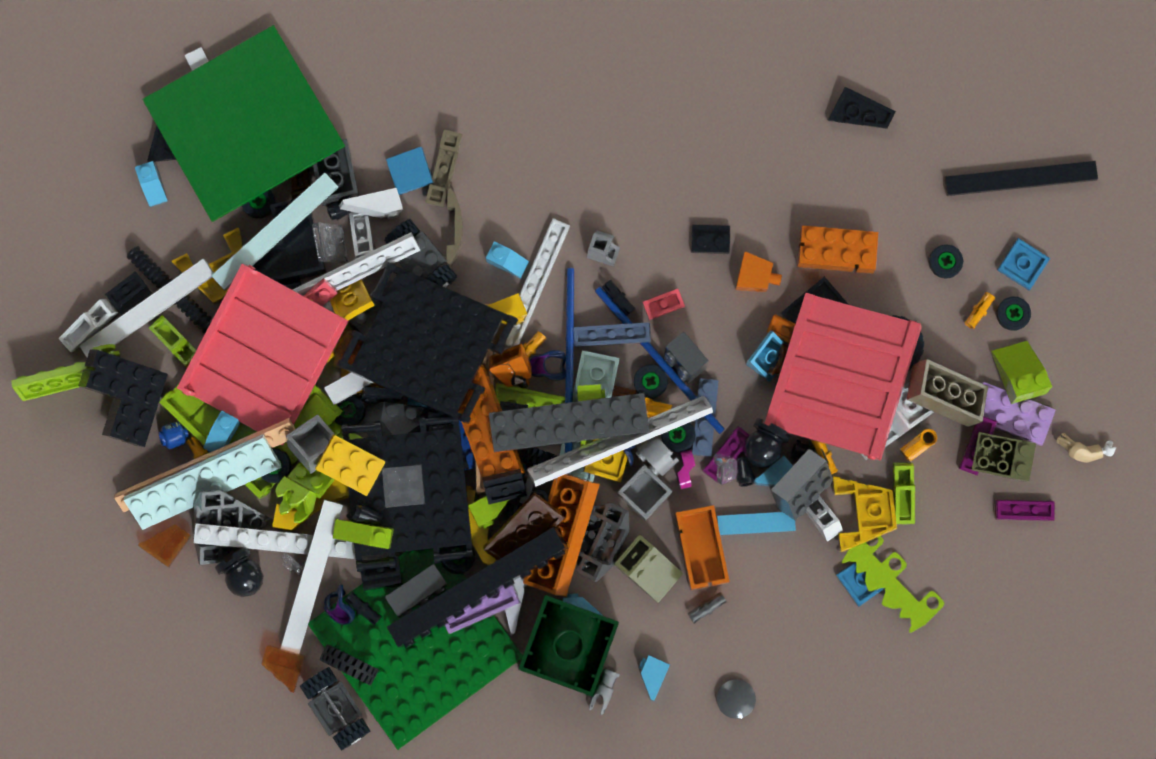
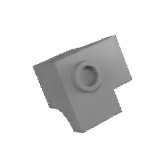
(602, 248)

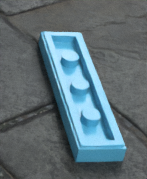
(755, 523)

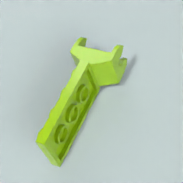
(56, 380)
(302, 487)

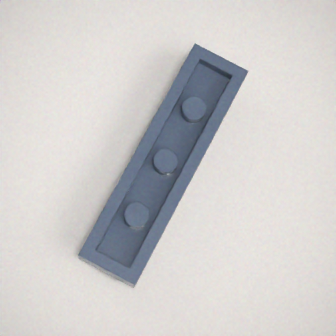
(612, 334)
(703, 429)

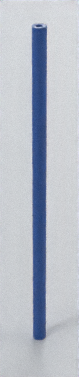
(569, 342)
(658, 358)

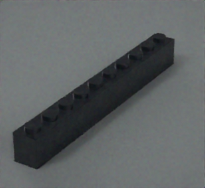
(477, 587)

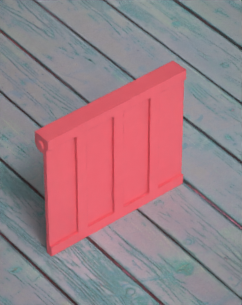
(262, 351)
(843, 375)

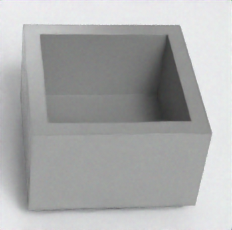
(310, 442)
(644, 493)

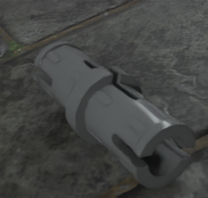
(707, 607)

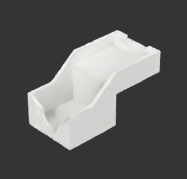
(906, 417)

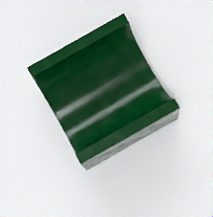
(568, 646)

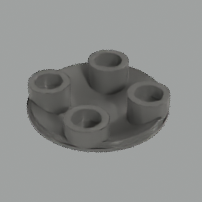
(736, 699)

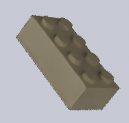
(947, 393)

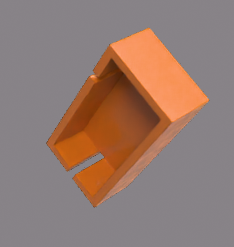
(837, 249)
(702, 547)

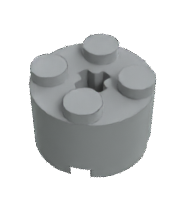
(657, 455)

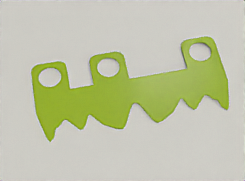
(896, 595)

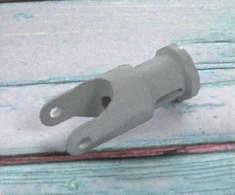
(604, 689)

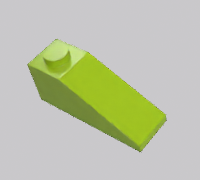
(486, 513)
(363, 533)

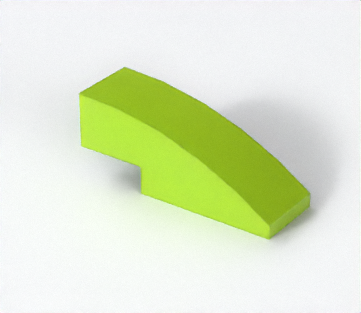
(173, 340)
(904, 492)

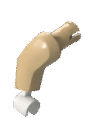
(1085, 453)

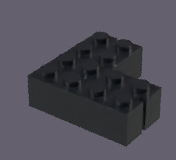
(293, 255)
(134, 394)

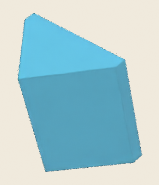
(766, 355)

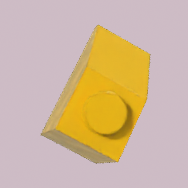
(511, 306)

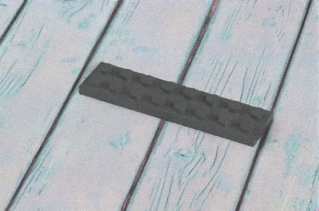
(568, 422)

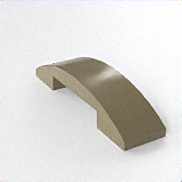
(444, 168)
(453, 250)

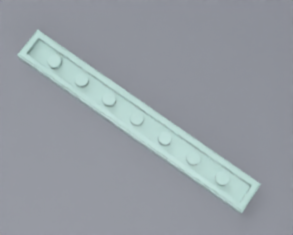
(276, 229)

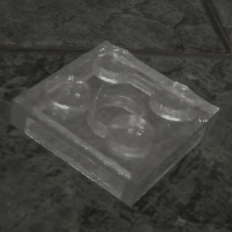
(330, 242)
(403, 486)

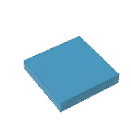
(410, 170)
(1023, 264)
(856, 585)

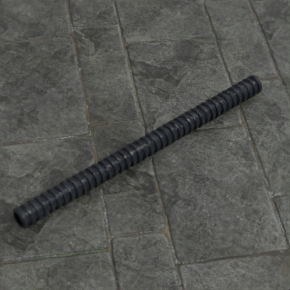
(159, 278)

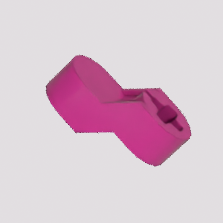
(688, 463)

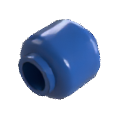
(173, 435)

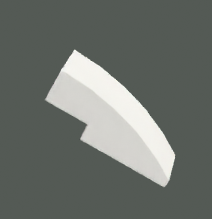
(88, 324)

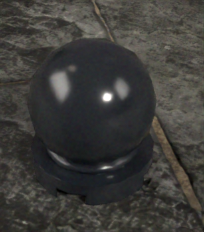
(764, 445)
(241, 574)

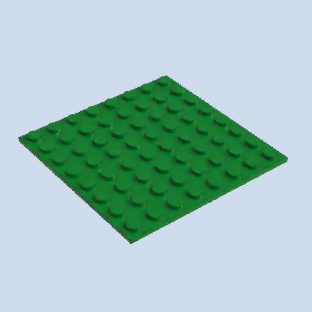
(243, 123)
(431, 676)

